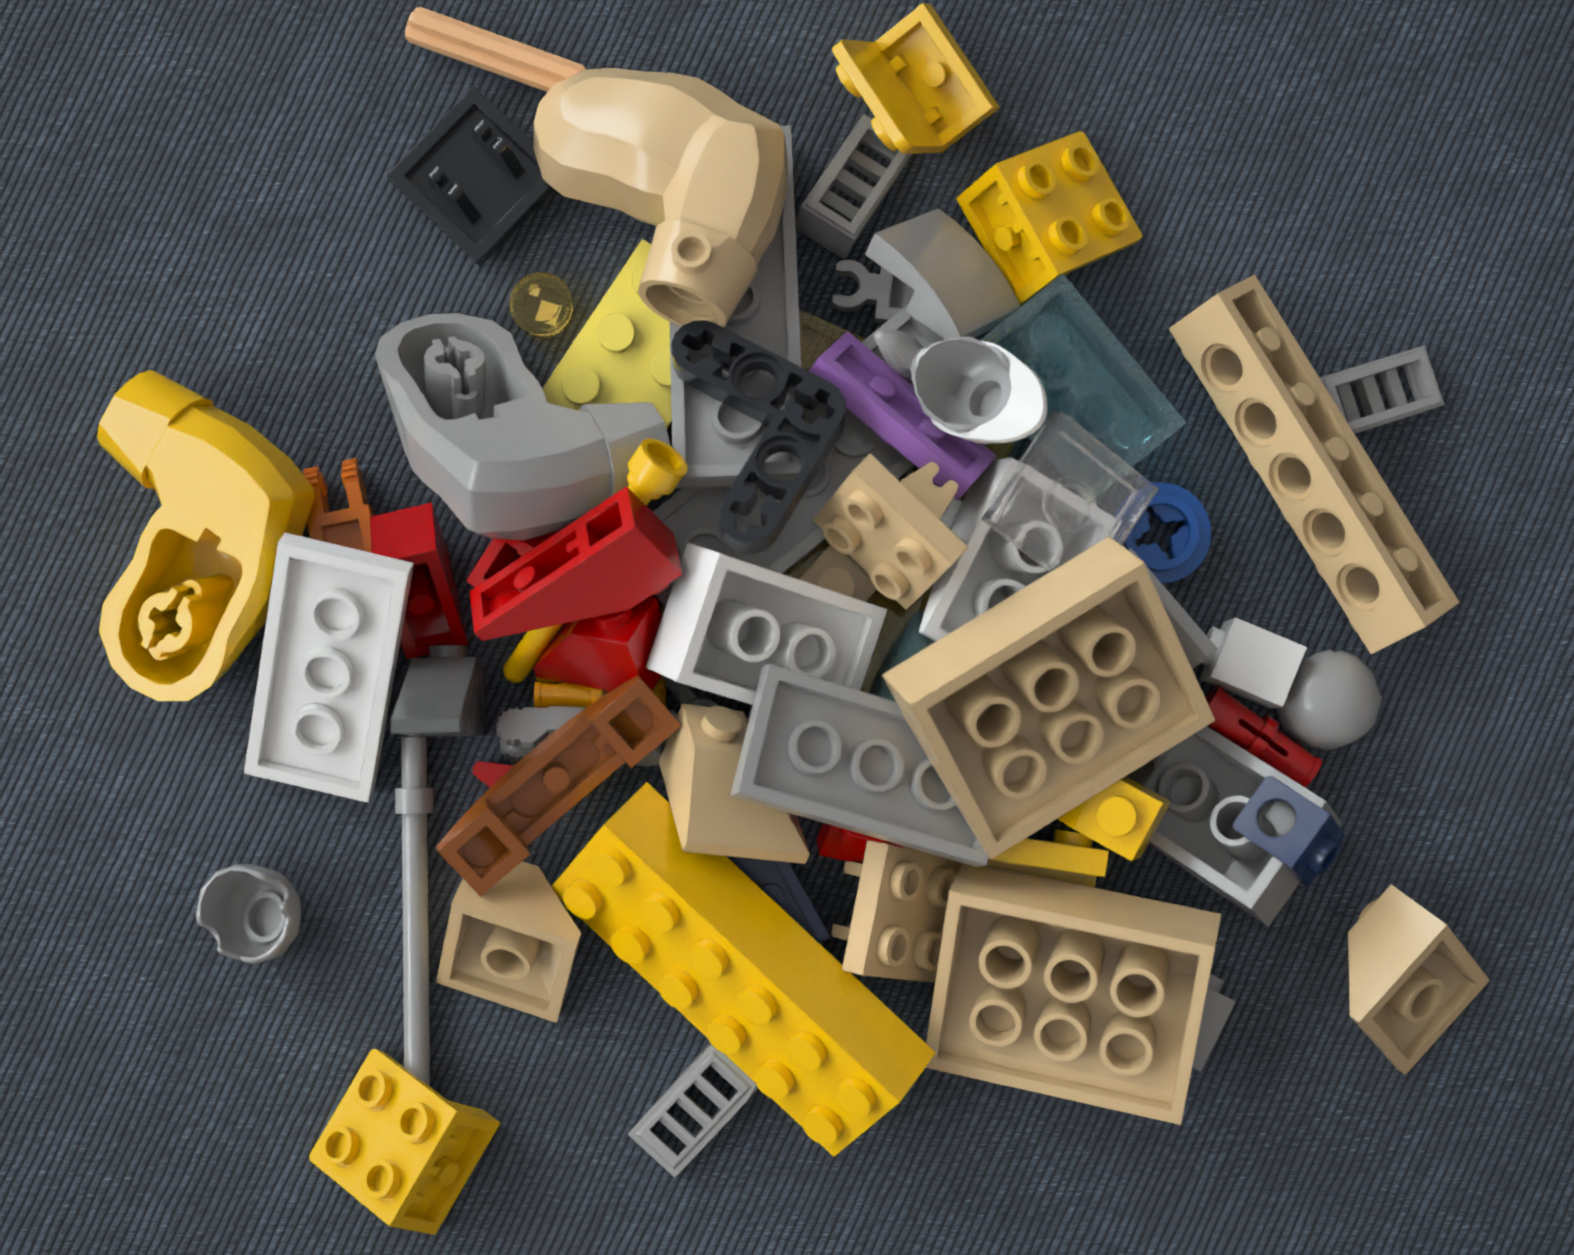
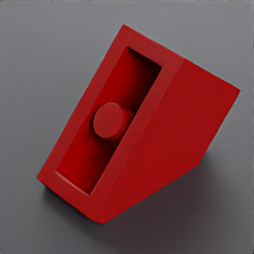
(433, 602)
(604, 649)

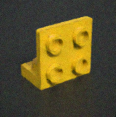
(1048, 213)
(401, 1145)

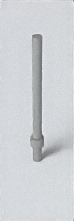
(414, 802)

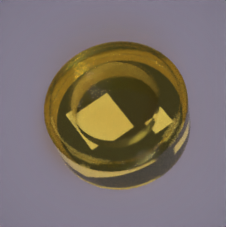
(541, 305)

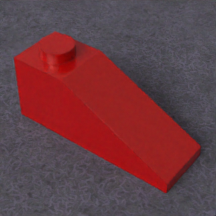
(582, 572)

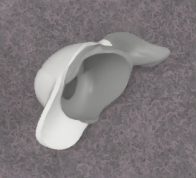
(969, 386)

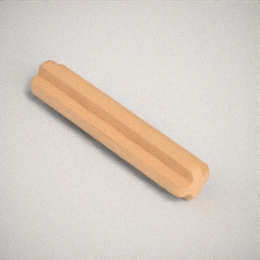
(488, 50)

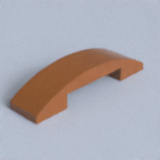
(554, 779)

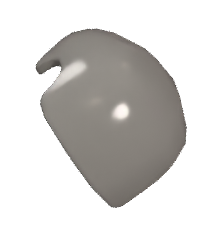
(1330, 701)
(250, 912)

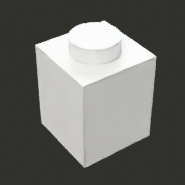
(1252, 662)

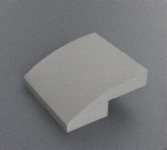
(952, 275)

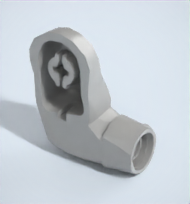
(489, 436)

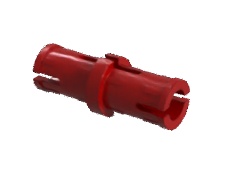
(1261, 737)

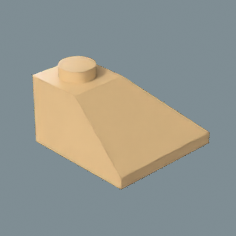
(699, 778)
(511, 944)
(1407, 977)

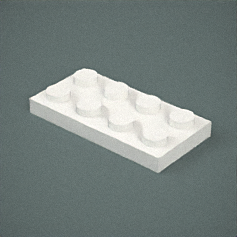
(327, 666)

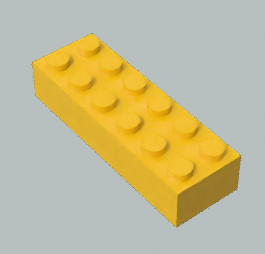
(743, 973)

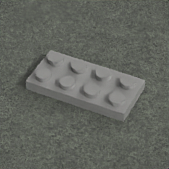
(847, 765)

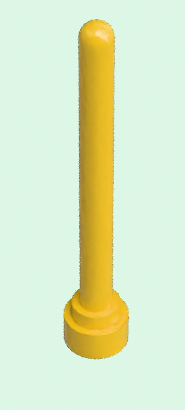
(653, 472)

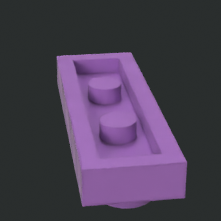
(894, 413)

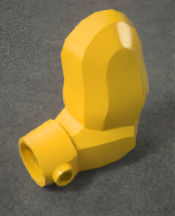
(210, 548)

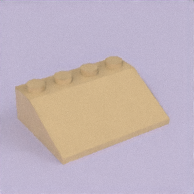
(1051, 695)
(1071, 991)

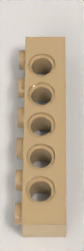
(1313, 465)

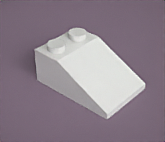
(986, 570)
(738, 617)

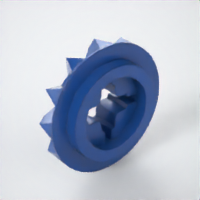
(1188, 543)

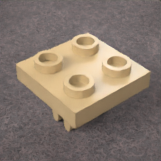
(893, 528)
(897, 913)

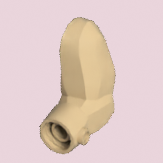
(676, 160)

